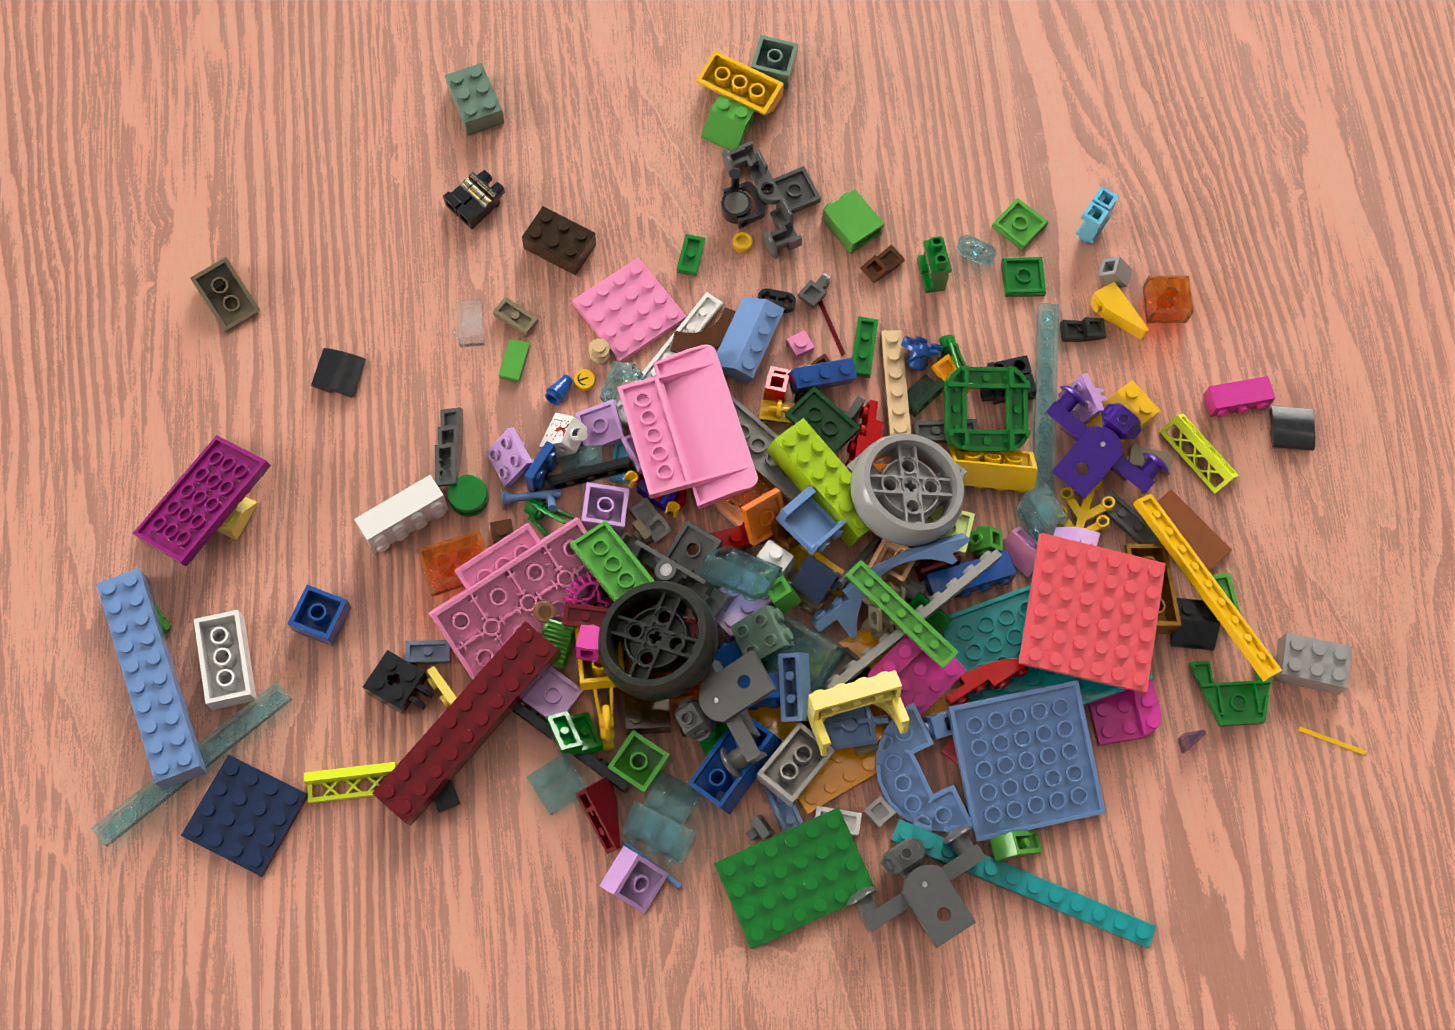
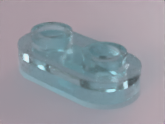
(976, 249)

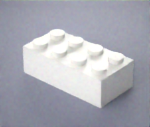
(402, 514)
(224, 660)

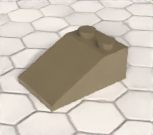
(225, 294)

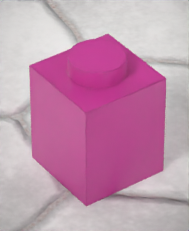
(588, 643)

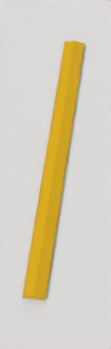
(1331, 740)

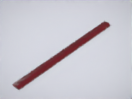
(831, 327)

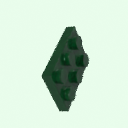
(825, 418)

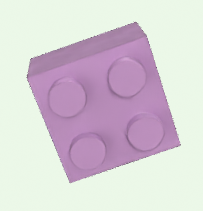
(603, 504)

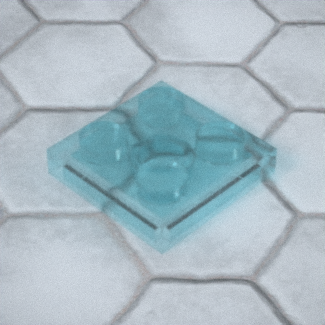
(556, 783)

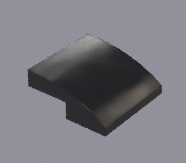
(338, 372)
(1292, 428)

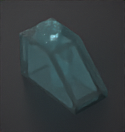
(582, 458)

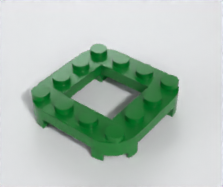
(1016, 409)

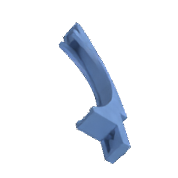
(847, 607)

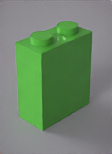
(852, 221)

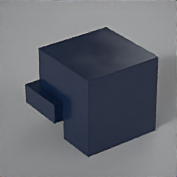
(815, 580)

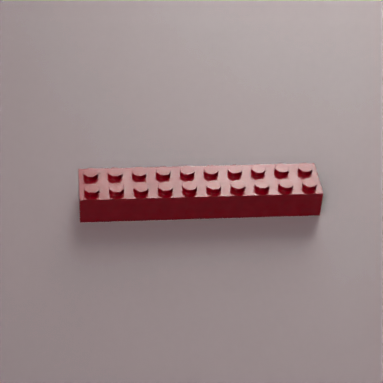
(467, 723)

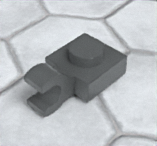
(814, 292)

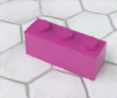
(1239, 396)

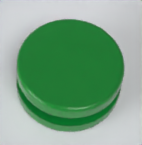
(468, 496)

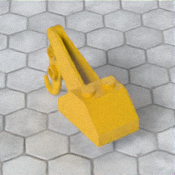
(594, 677)

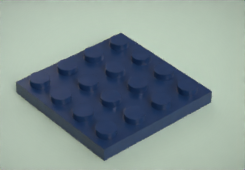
(245, 815)

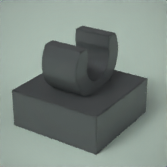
(760, 828)

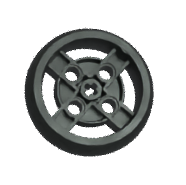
(620, 627)

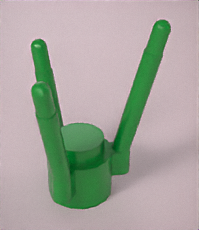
(952, 348)
(538, 509)

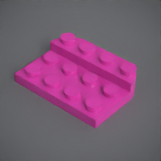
(919, 675)
(1125, 716)

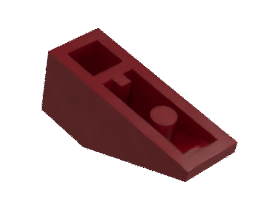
(602, 810)

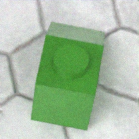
(1015, 845)

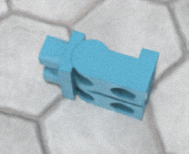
(1097, 215)

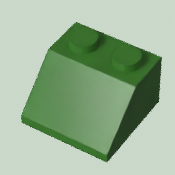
(728, 123)
(639, 761)

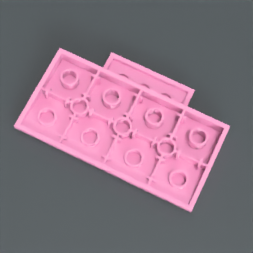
(504, 588)

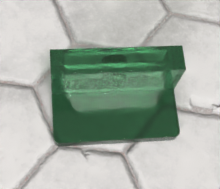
(923, 393)

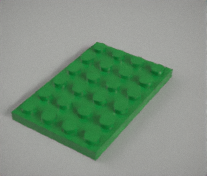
(793, 877)

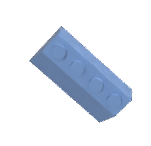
(748, 338)

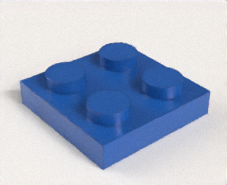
(540, 468)

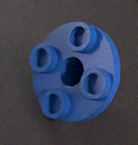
(920, 352)

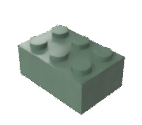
(474, 99)

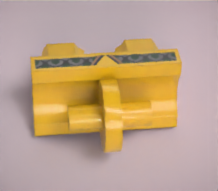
(774, 412)

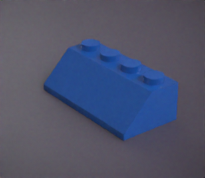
(718, 783)

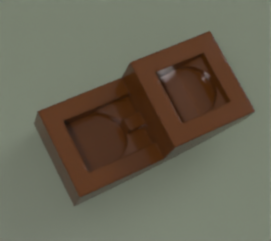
(883, 264)

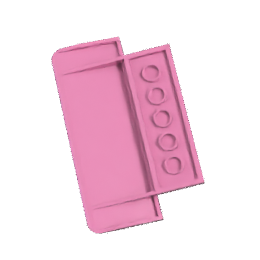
(688, 429)

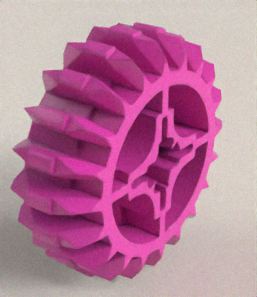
(593, 592)

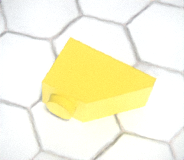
(238, 519)

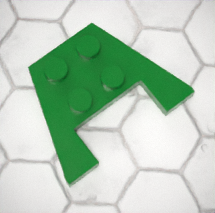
(1232, 701)

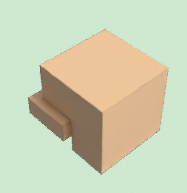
(897, 574)

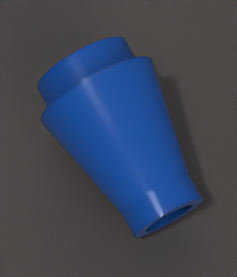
(557, 392)

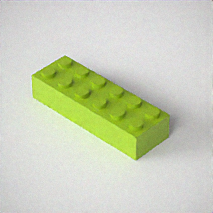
(812, 463)

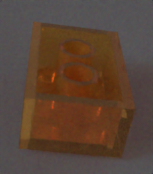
(445, 556)

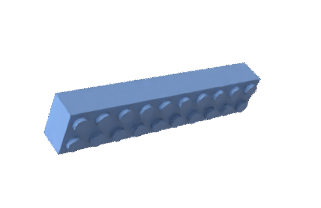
(151, 679)

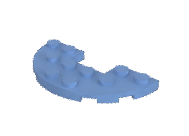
(905, 782)

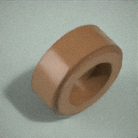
(544, 611)

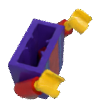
(667, 503)

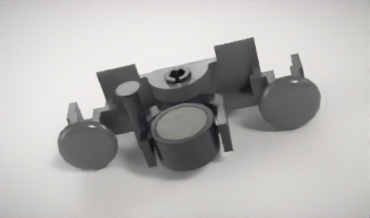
(789, 192)

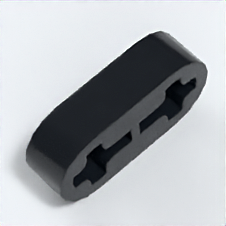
(779, 297)

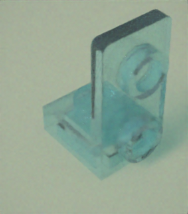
(619, 372)

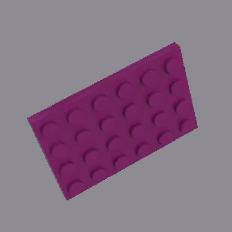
(201, 500)

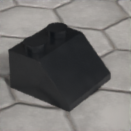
(1198, 626)

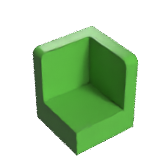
(784, 594)

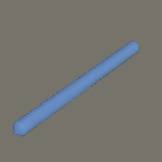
(673, 881)

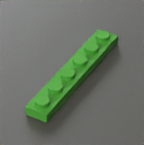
(901, 614)

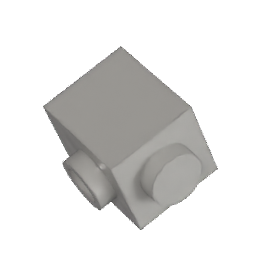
(1116, 271)

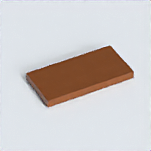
(1197, 533)

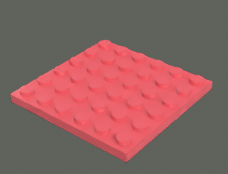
(1092, 613)

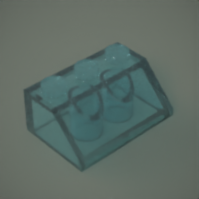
(739, 572)
(658, 833)

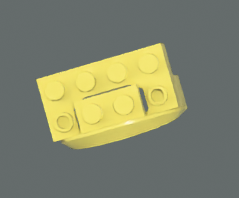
(878, 690)

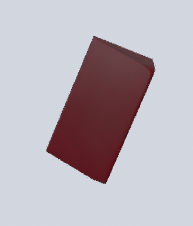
(933, 566)

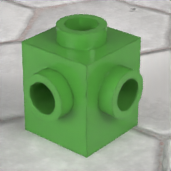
(985, 539)

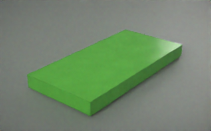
(610, 560)

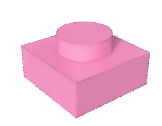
(800, 344)

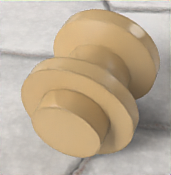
(599, 351)

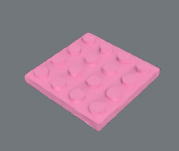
(629, 310)

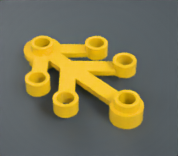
(1085, 513)

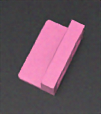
(1021, 550)

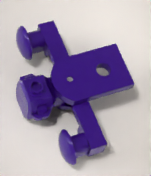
(1100, 446)

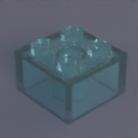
(1040, 511)

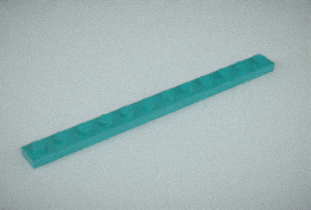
(1036, 889)

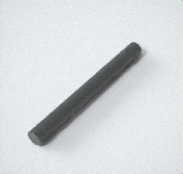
(841, 582)

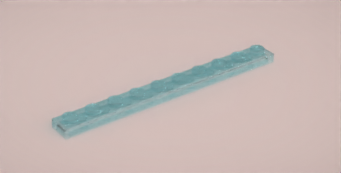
(1046, 384)
(211, 748)

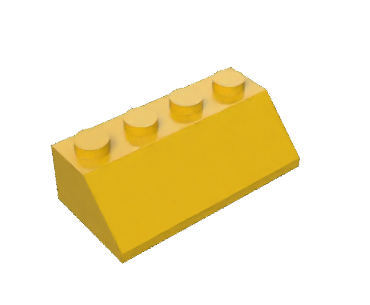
(741, 83)
(997, 470)

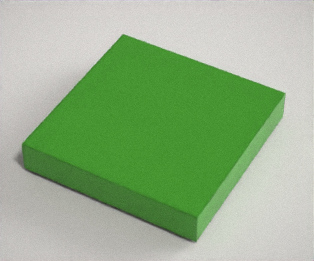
(1019, 224)

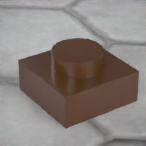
(501, 529)

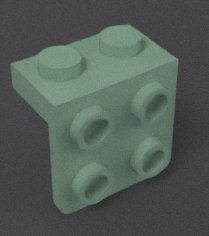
(763, 632)

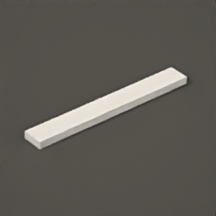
(695, 322)

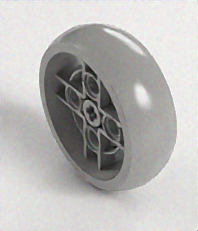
(886, 510)

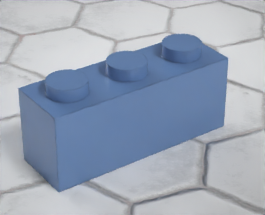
(794, 686)

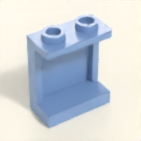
(809, 522)

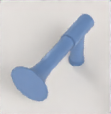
(549, 495)

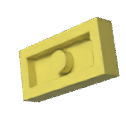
(436, 681)

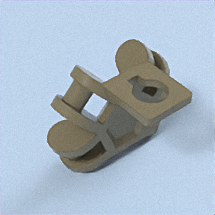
(878, 622)

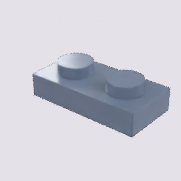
(428, 652)

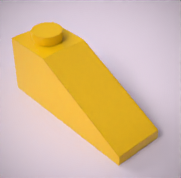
(1116, 309)

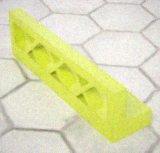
(1204, 447)
(346, 775)

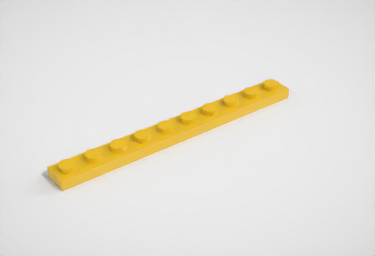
(1207, 587)

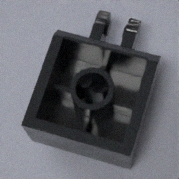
(397, 695)

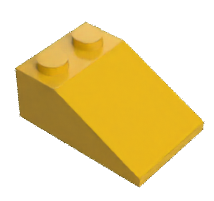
(1134, 400)

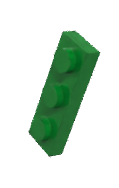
(864, 345)

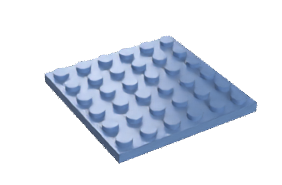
(1026, 760)

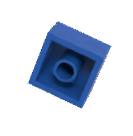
(319, 615)

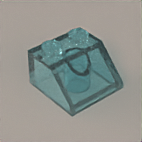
(673, 798)

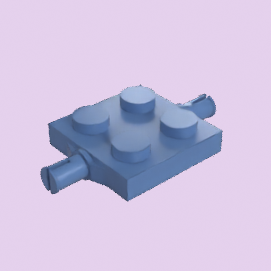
(853, 728)

